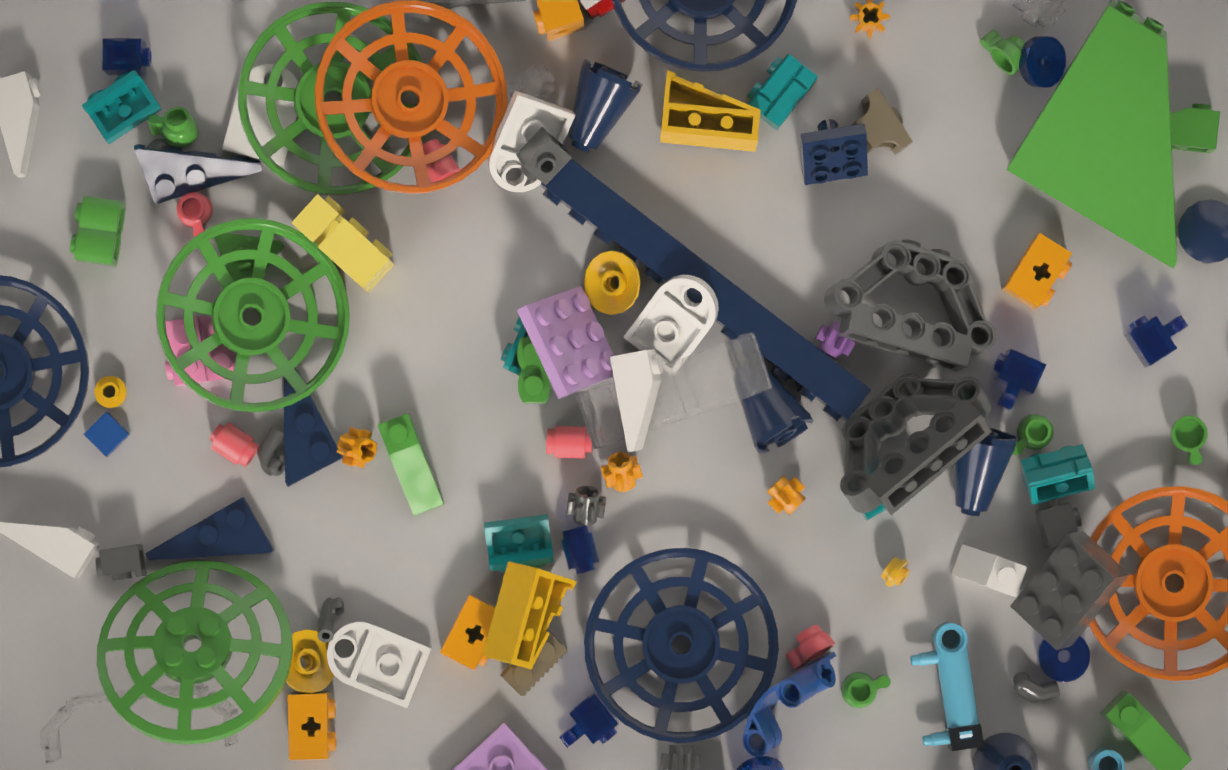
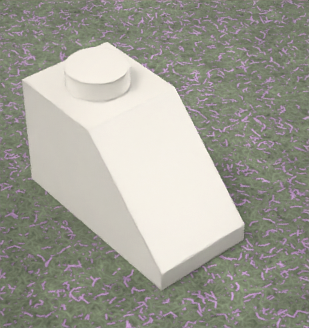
(989, 570)

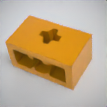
(558, 18)
(1039, 253)
(458, 644)
(300, 710)

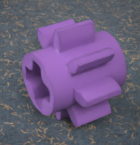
(831, 343)

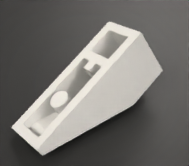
(19, 117)
(637, 388)
(60, 546)

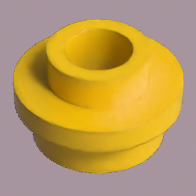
(120, 394)
(895, 572)

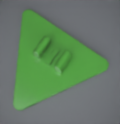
(231, 242)

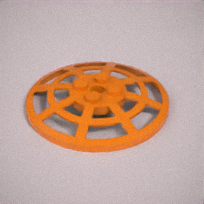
(423, 82)
(1151, 588)

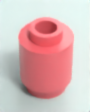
(441, 168)
(568, 442)
(233, 444)

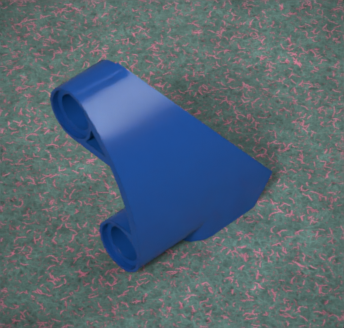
(762, 729)

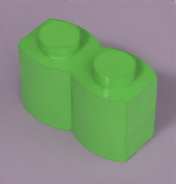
(98, 231)
(533, 381)

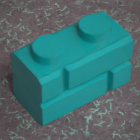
(782, 90)
(1057, 474)

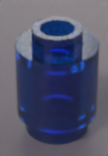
(579, 549)

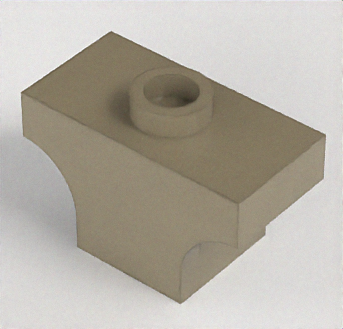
(882, 124)

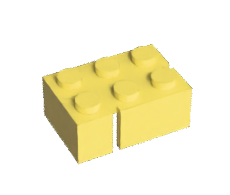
(344, 241)

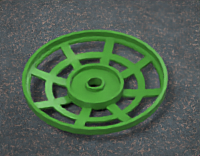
(304, 97)
(267, 301)
(195, 666)

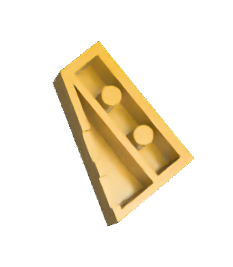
(706, 118)
(523, 614)

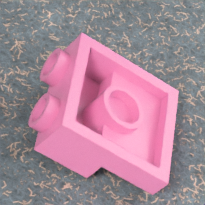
(180, 345)

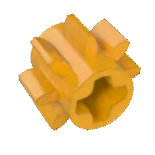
(870, 26)
(357, 447)
(621, 471)
(786, 495)

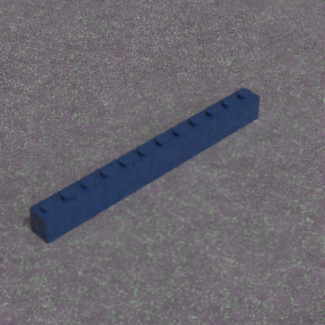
(737, 311)

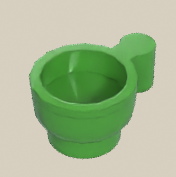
(1003, 51)
(176, 127)
(1033, 433)
(1190, 435)
(861, 689)

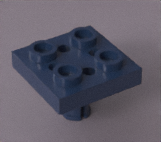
(834, 153)

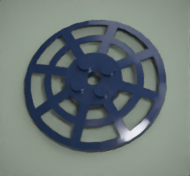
(701, 11)
(20, 372)
(683, 667)

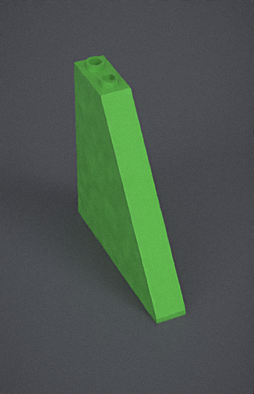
(1109, 134)

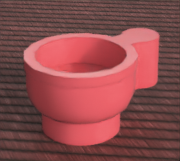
(194, 211)
(812, 645)

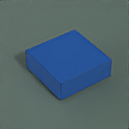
(107, 434)

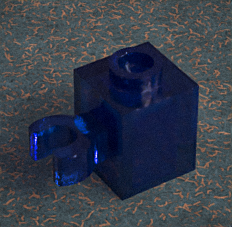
(125, 55)
(1152, 339)
(1018, 374)
(592, 720)

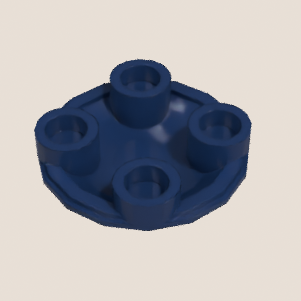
(1205, 231)

